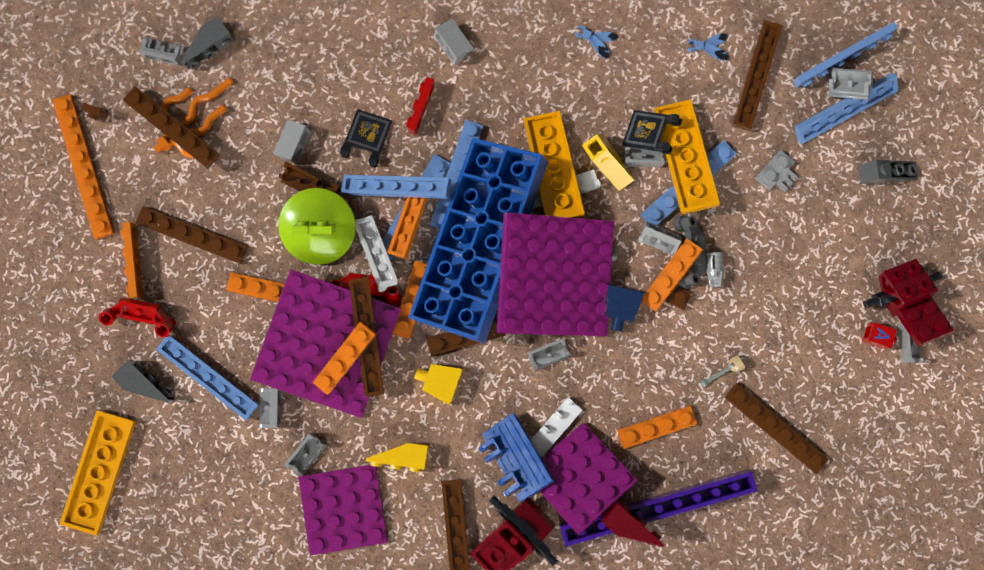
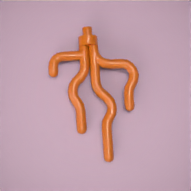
(165, 142)

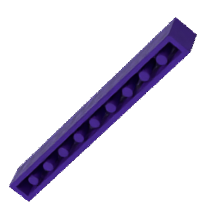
(672, 503)

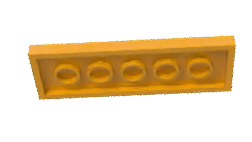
(688, 160)
(559, 185)
(97, 472)

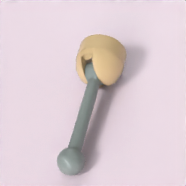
(735, 364)

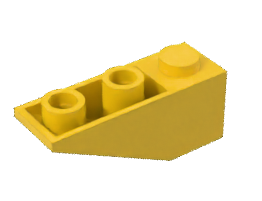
(608, 161)
(407, 455)

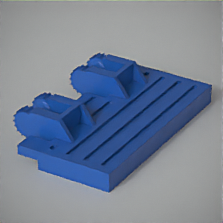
(520, 458)

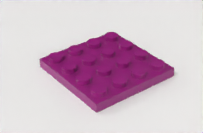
(585, 478)
(342, 509)

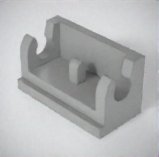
(453, 41)
(162, 51)
(851, 83)
(292, 142)
(642, 157)
(660, 238)
(908, 349)
(548, 354)
(270, 408)
(305, 454)

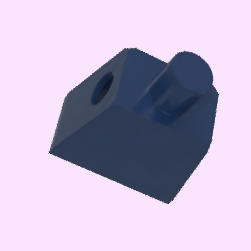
(622, 306)

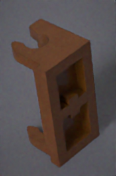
(297, 178)

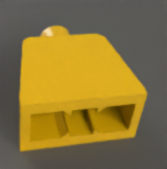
(440, 381)

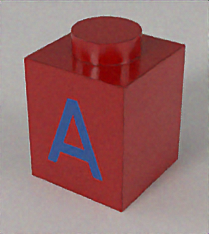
(879, 335)

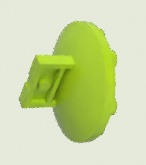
(317, 226)

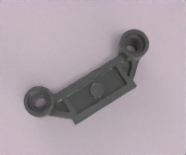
(694, 234)

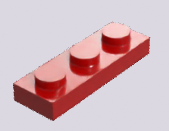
(420, 105)

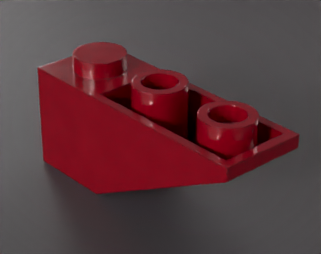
(628, 527)

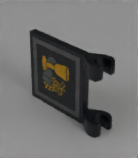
(647, 130)
(367, 133)

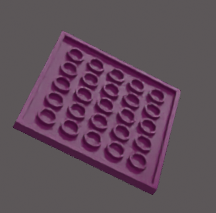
(554, 275)
(307, 332)

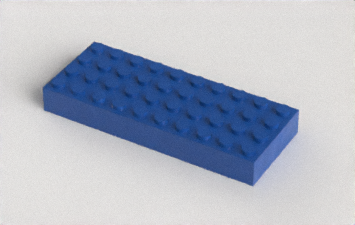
(464, 268)

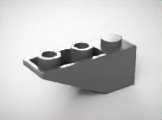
(208, 40)
(887, 171)
(135, 379)

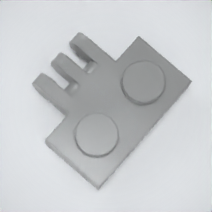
(777, 172)

